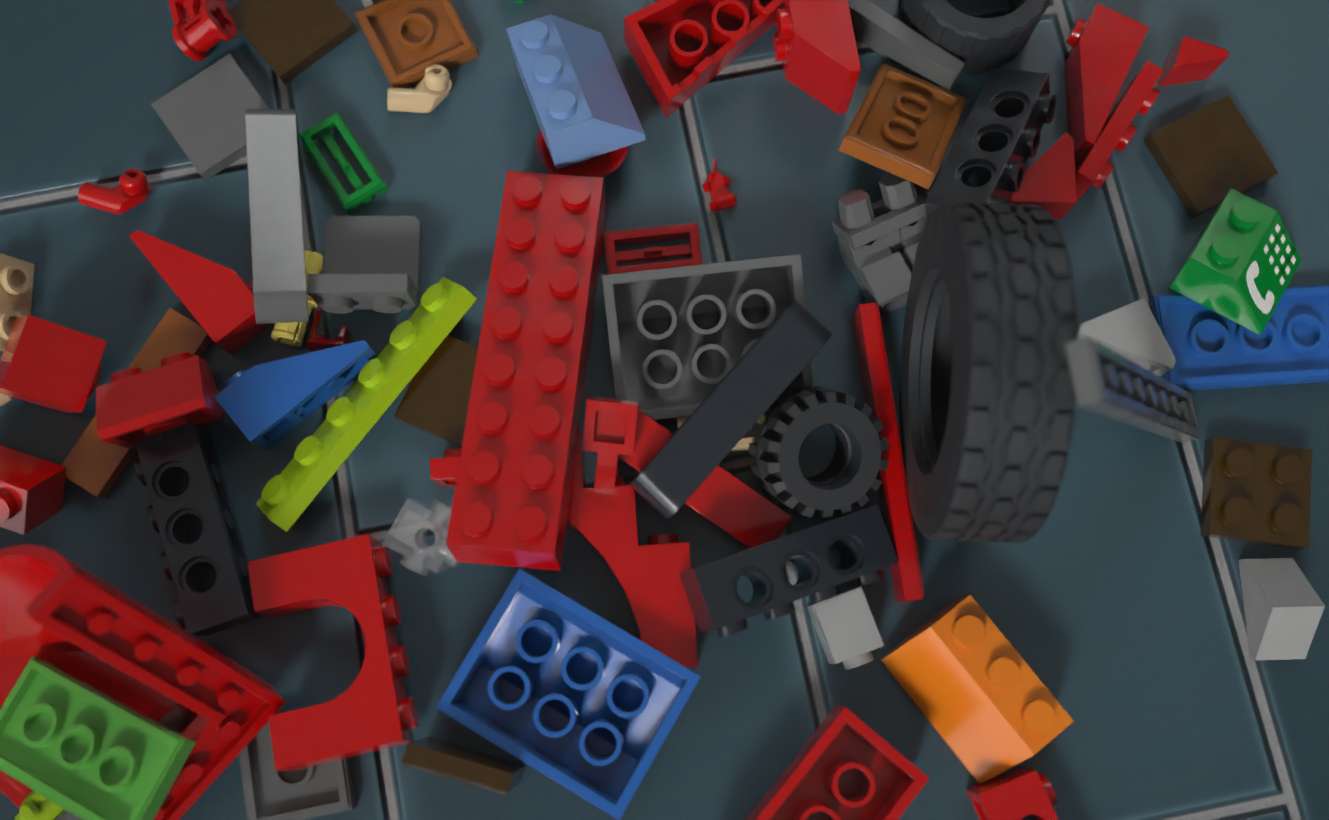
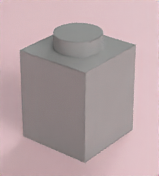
(846, 628)

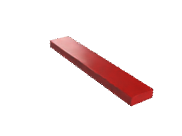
(893, 489)

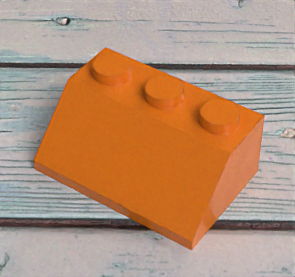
(976, 689)

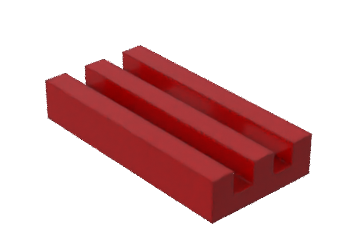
(653, 253)

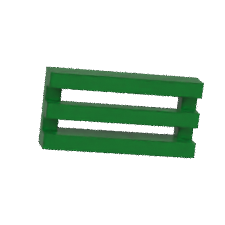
(362, 192)

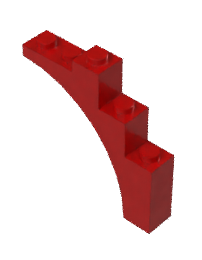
(644, 571)

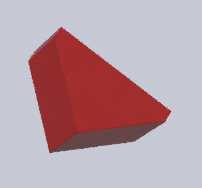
(1051, 180)

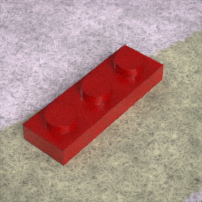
(1118, 128)

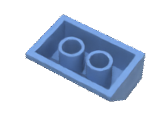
(573, 89)

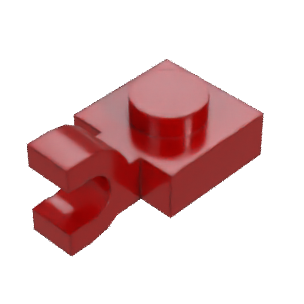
(609, 431)

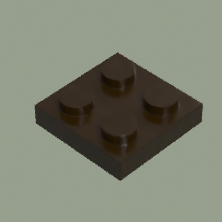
(1256, 493)

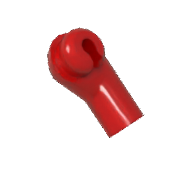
(128, 194)

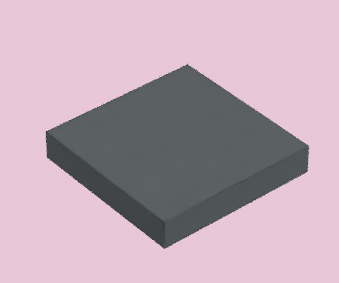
(209, 115)
(295, 793)

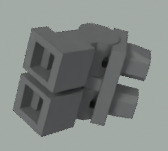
(881, 240)

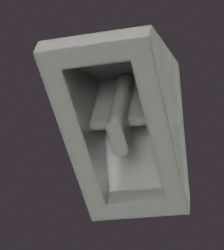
(1132, 334)
(1278, 608)

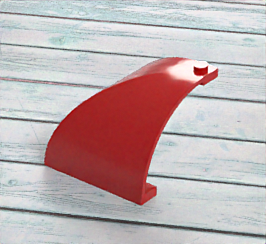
(133, 655)

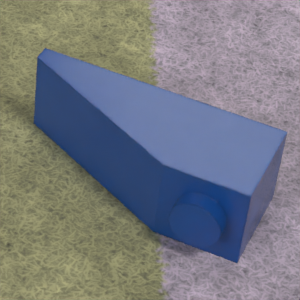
(284, 392)

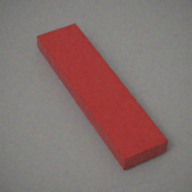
(721, 496)

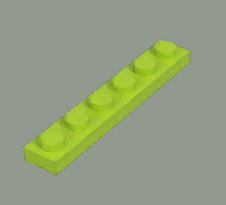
(357, 412)

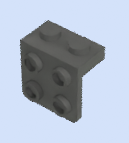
(369, 264)

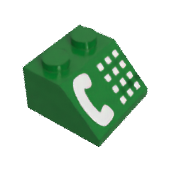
(1240, 262)

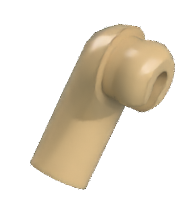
(425, 95)

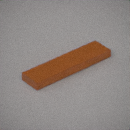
(99, 464)

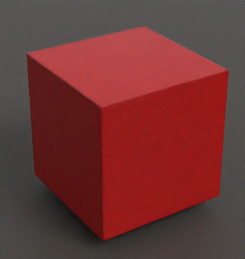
(50, 364)

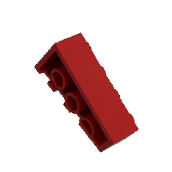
(691, 41)

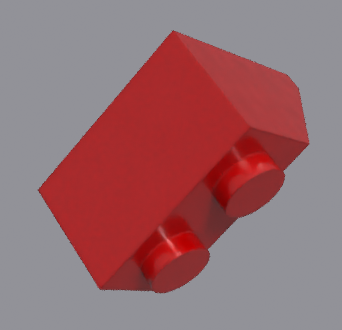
(818, 50)
(156, 400)

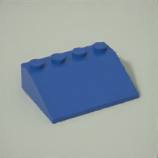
(568, 693)

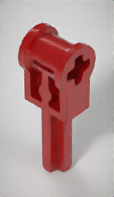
(200, 25)

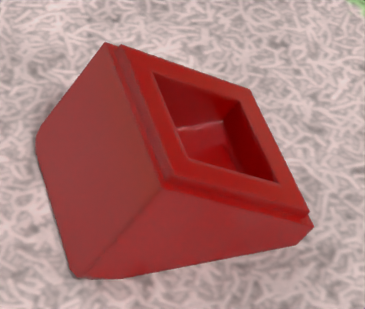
(1191, 62)

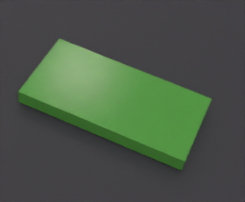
(87, 747)

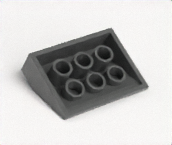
(689, 326)

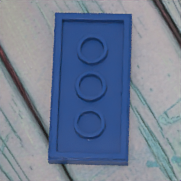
(1224, 354)

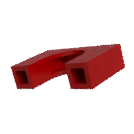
(375, 707)

